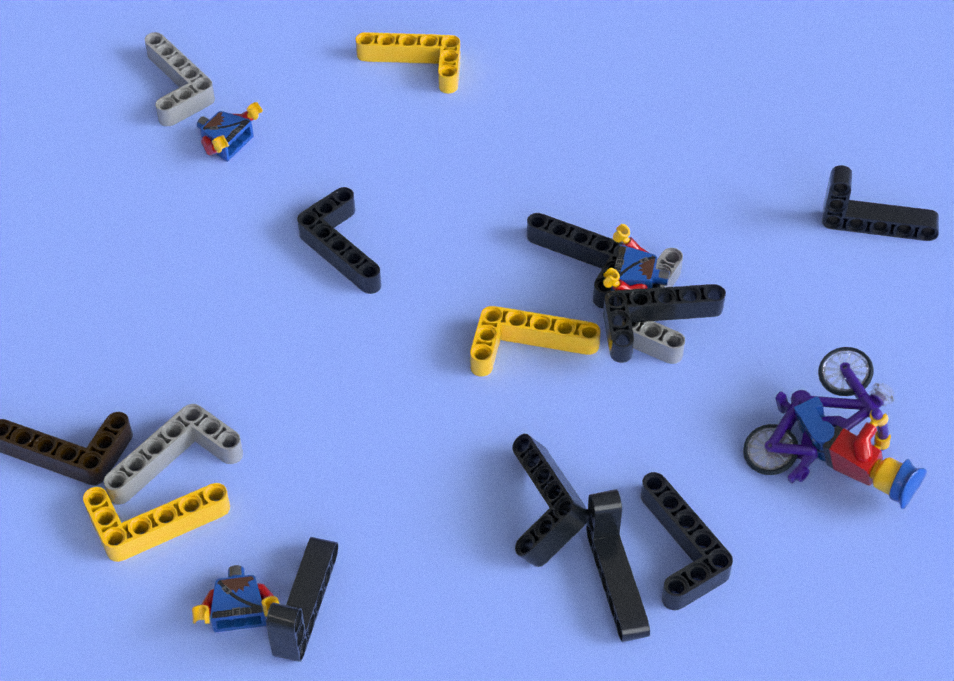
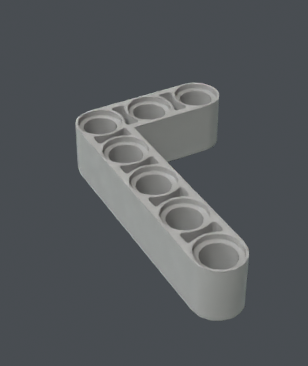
(194, 86)
(656, 338)
(169, 441)

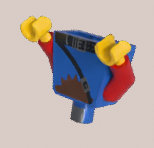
(228, 132)
(634, 265)
(235, 602)

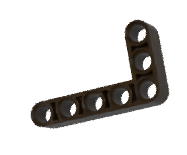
(66, 458)

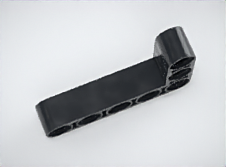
(873, 218)
(317, 230)
(577, 244)
(655, 304)
(565, 512)
(689, 540)
(614, 567)
(292, 624)

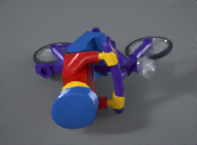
(843, 373)

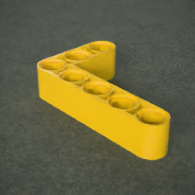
(414, 49)
(529, 329)
(153, 521)

